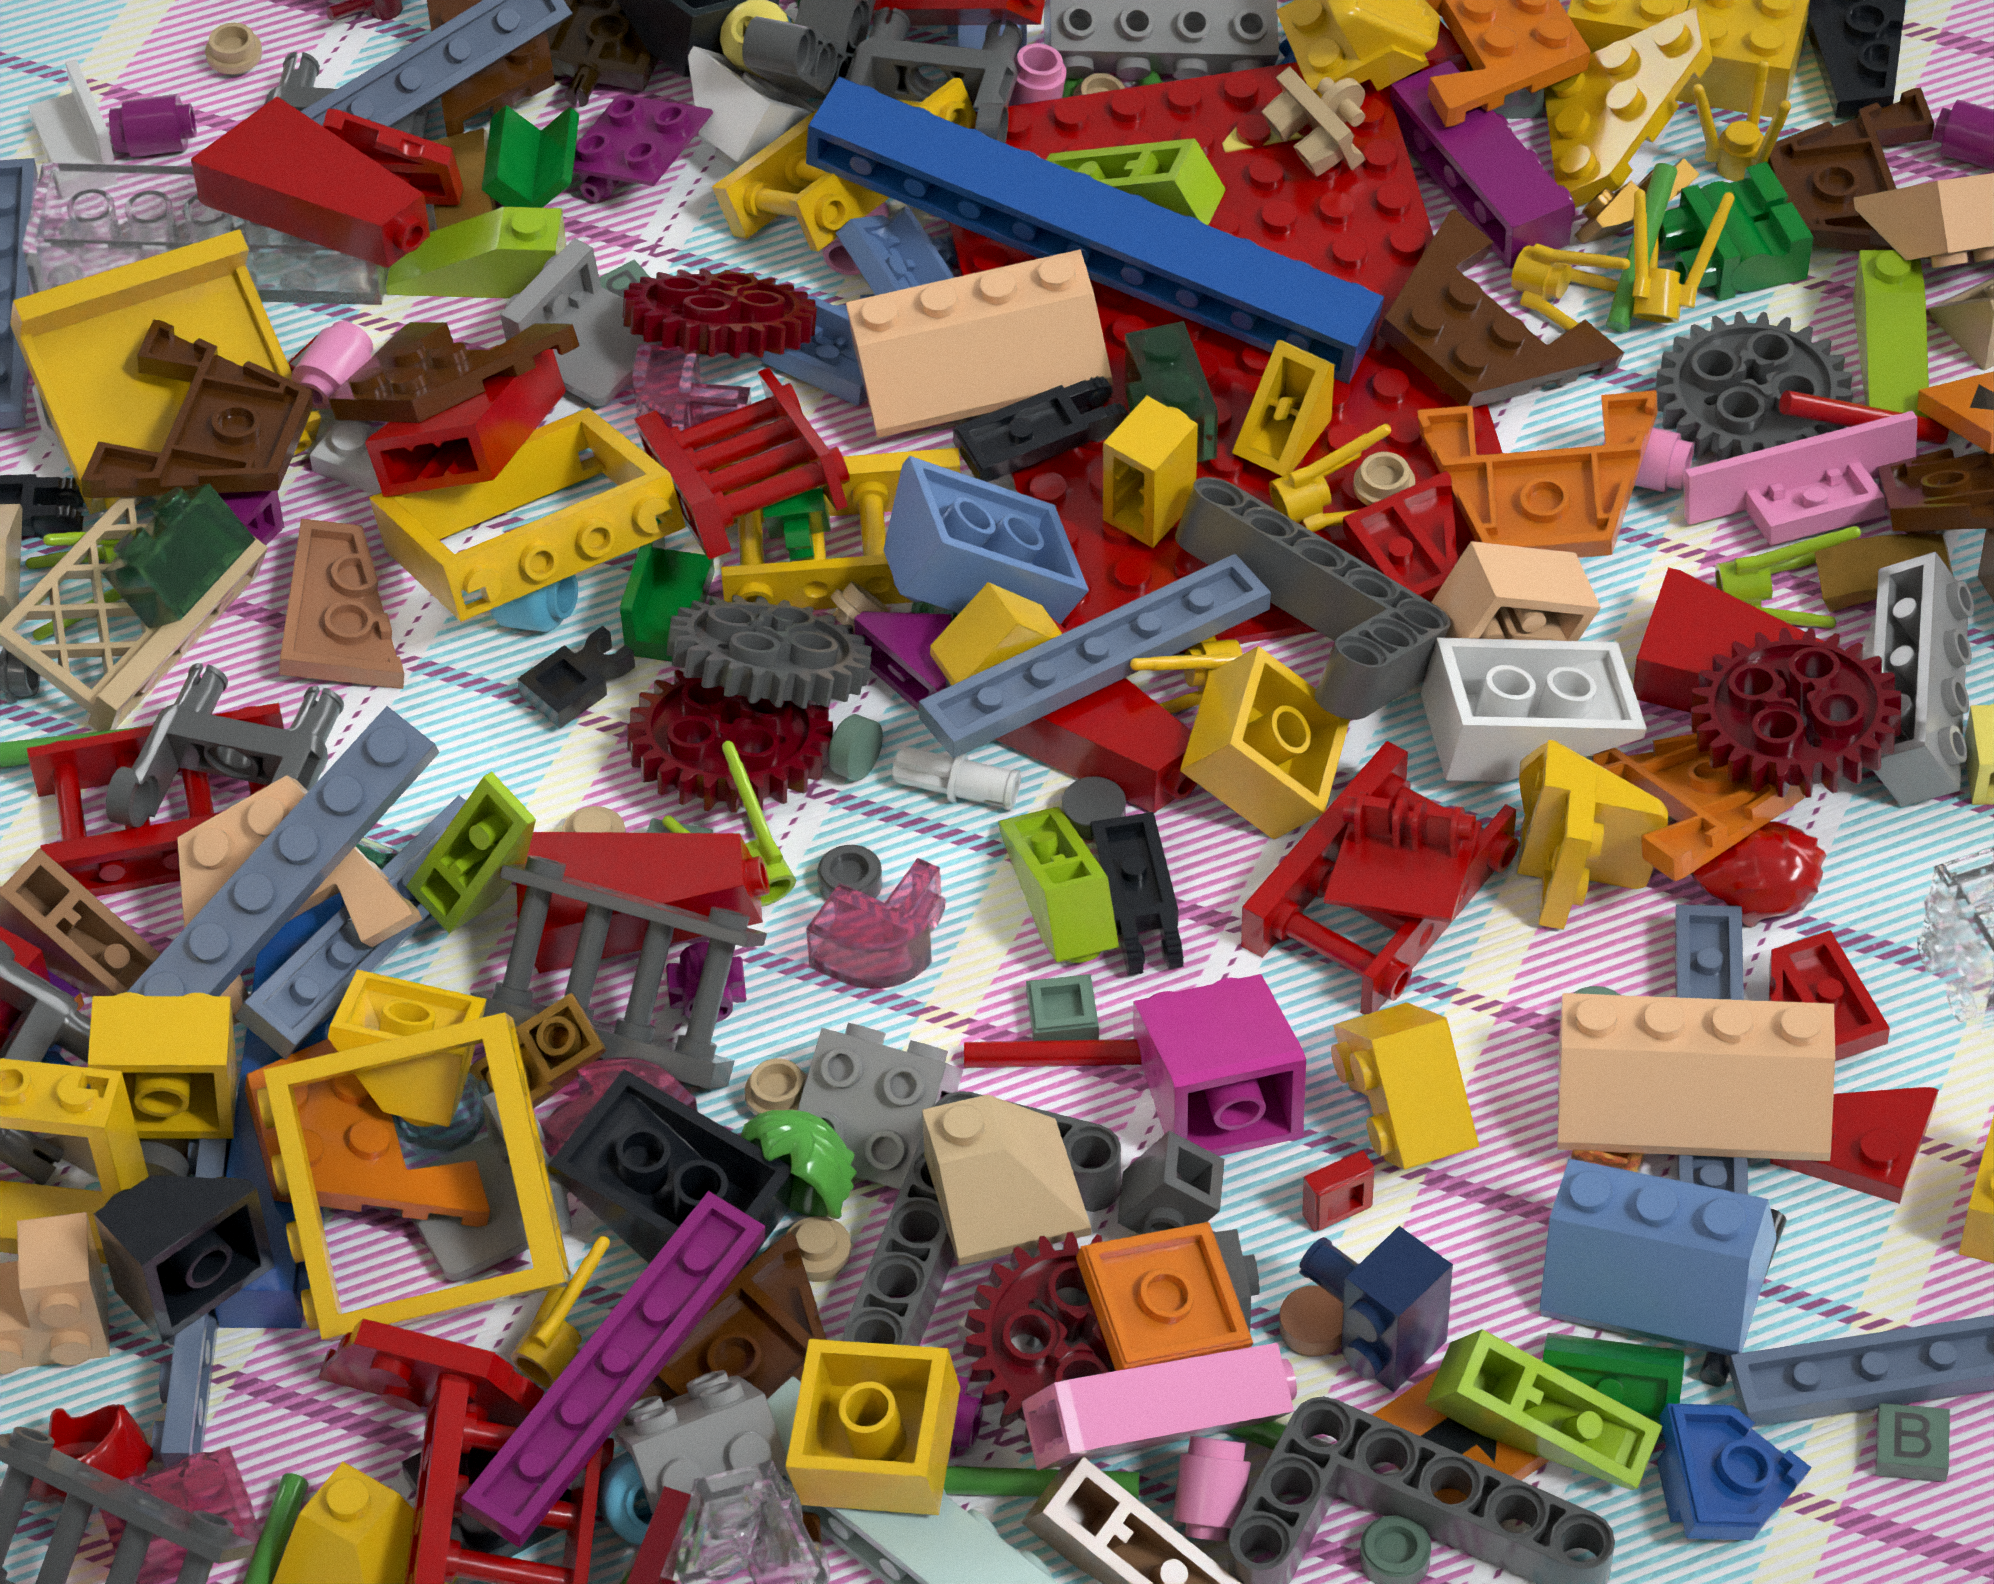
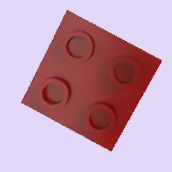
(1403, 858)

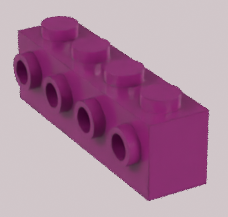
(1484, 170)

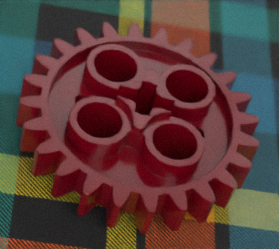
(719, 313)
(1760, 733)
(681, 734)
(1007, 1314)

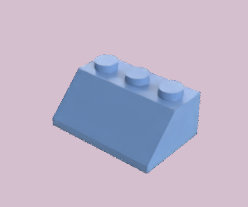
(961, 532)
(1656, 1257)

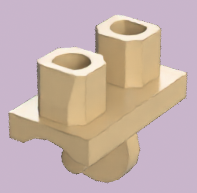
(1326, 116)

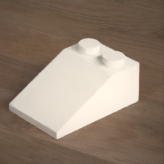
(1509, 696)

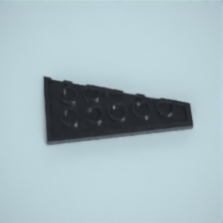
(1856, 50)

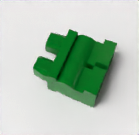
(1759, 244)

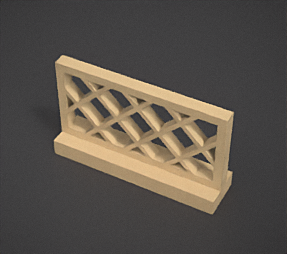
(142, 661)

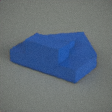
(1722, 1472)

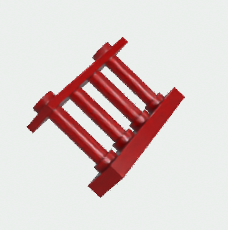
(702, 494)
(134, 855)
(1305, 872)
(436, 1557)

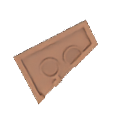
(335, 611)

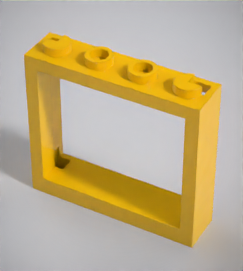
(544, 548)
(58, 1102)
(524, 1149)

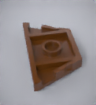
(502, 84)
(752, 1329)

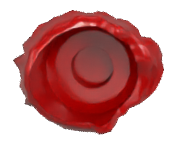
(1766, 872)
(102, 1439)

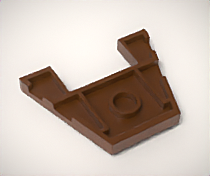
(1834, 164)
(1470, 340)
(428, 373)
(230, 431)
(1939, 492)

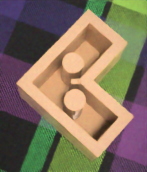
(1517, 594)
(53, 1296)

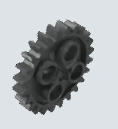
(1729, 382)
(769, 651)

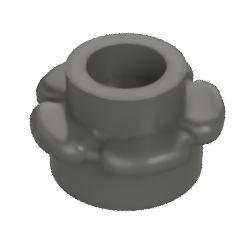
(16, 677)

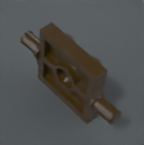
(598, 48)

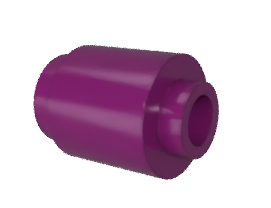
(152, 125)
(1966, 133)

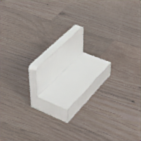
(72, 124)

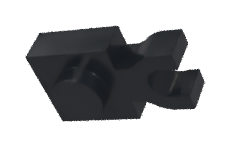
(572, 682)

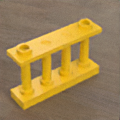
(783, 184)
(814, 581)

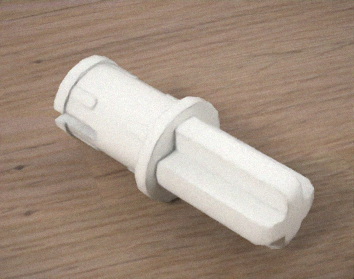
(957, 777)

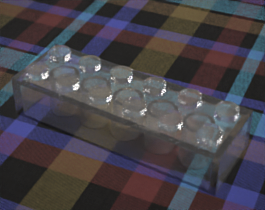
(118, 214)

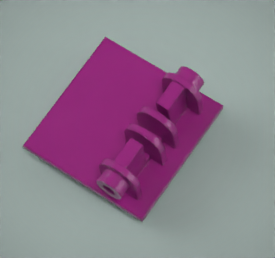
(634, 143)

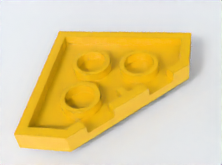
(1621, 101)

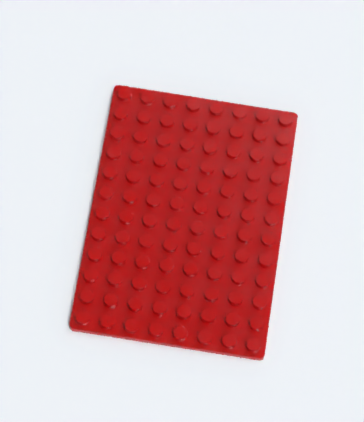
(1345, 222)

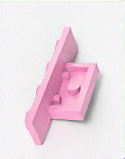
(1804, 483)

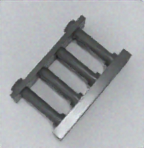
(693, 1055)
(32, 1455)

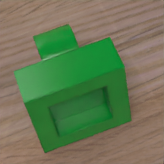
(797, 521)

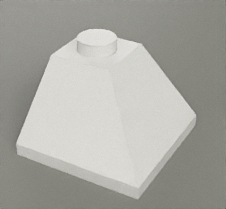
(745, 107)

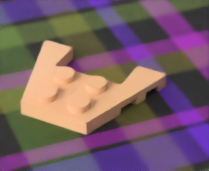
(224, 842)

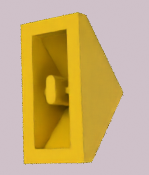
(1287, 409)
(989, 632)

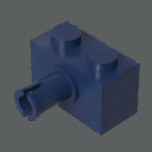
(1391, 1303)

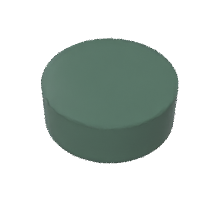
(855, 747)
(1395, 1551)

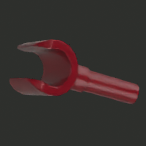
(379, 9)

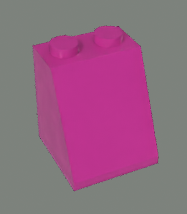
(1222, 1065)

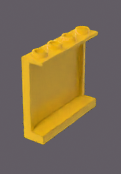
(88, 334)

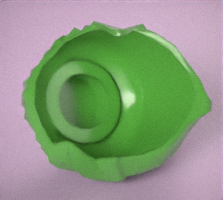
(816, 1158)

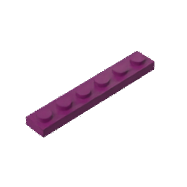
(612, 1369)

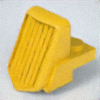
(1359, 38)
(1581, 828)

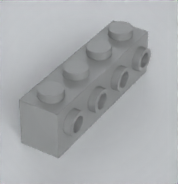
(1162, 36)
(1926, 646)

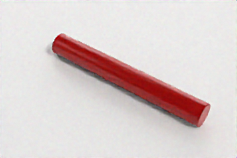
(1852, 414)
(1051, 1053)

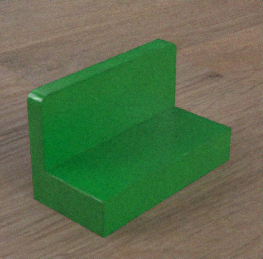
(528, 163)
(655, 591)
(1628, 1373)

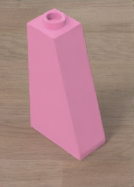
(1158, 1404)

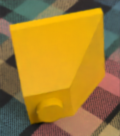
(387, 1008)
(349, 1534)

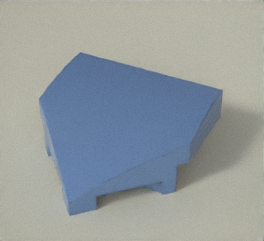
(897, 251)
(829, 358)

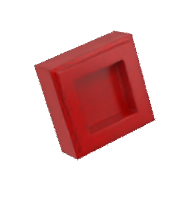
(1338, 1191)

